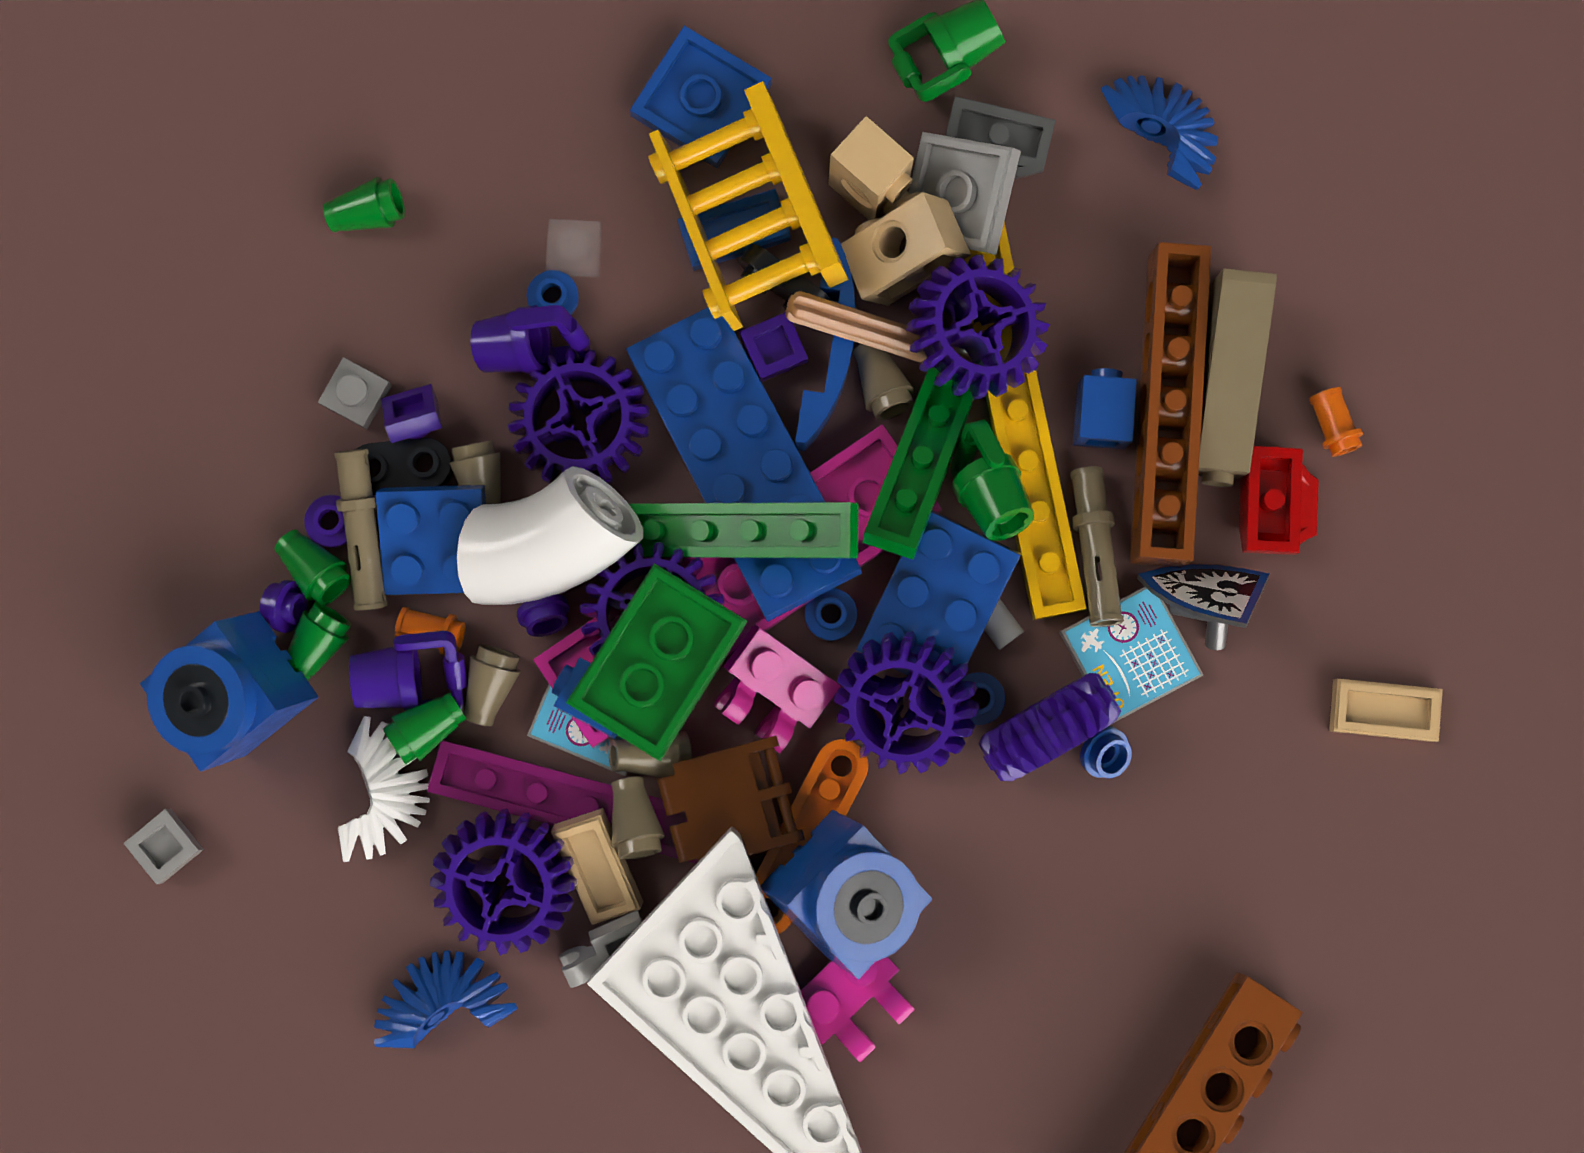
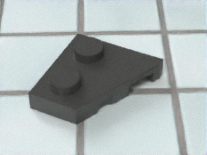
(1004, 127)

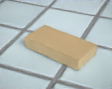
(1385, 710)
(602, 878)

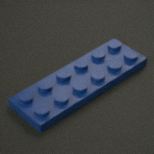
(734, 445)

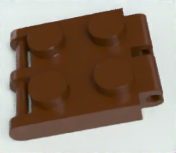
(726, 792)

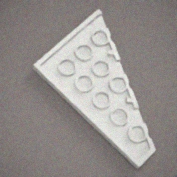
(724, 1005)

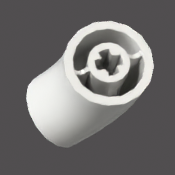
(545, 540)

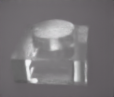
(574, 247)

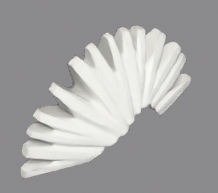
(386, 790)

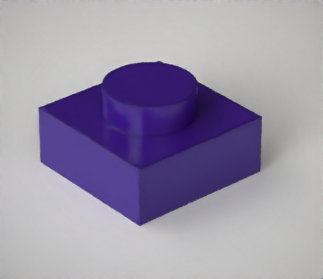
(773, 347)
(411, 413)

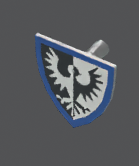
(1208, 594)

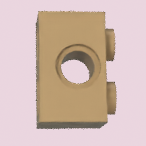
(870, 170)
(931, 242)

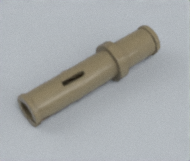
(1094, 525)
(360, 528)

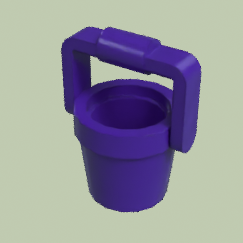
(524, 339)
(393, 674)

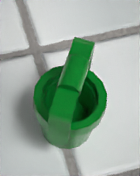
(961, 39)
(989, 485)

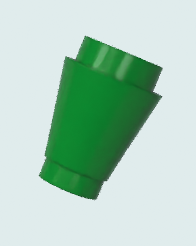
(366, 207)
(313, 568)
(317, 639)
(423, 727)

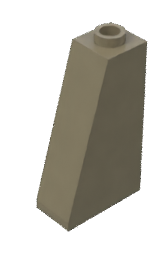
(1233, 372)

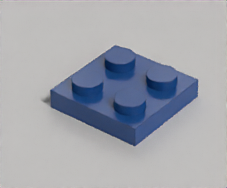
(696, 91)
(422, 536)

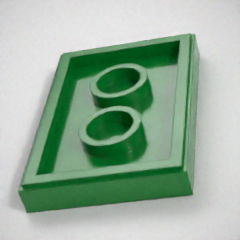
(656, 662)

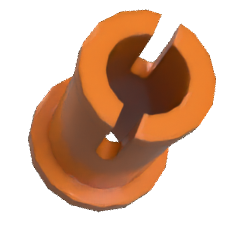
(1336, 422)
(414, 621)

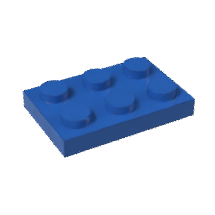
(944, 590)

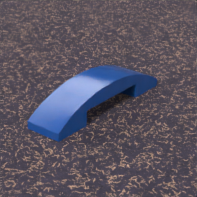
(818, 406)

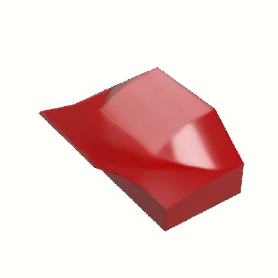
(1277, 502)

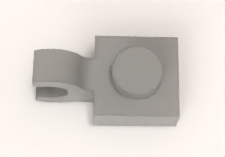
(583, 961)

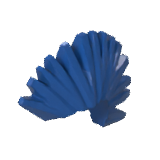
(1166, 122)
(437, 996)

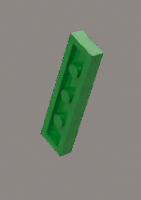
(918, 468)

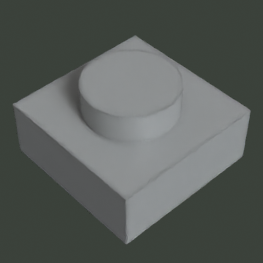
(355, 393)
(163, 846)

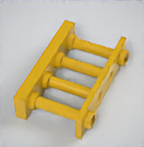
(795, 211)

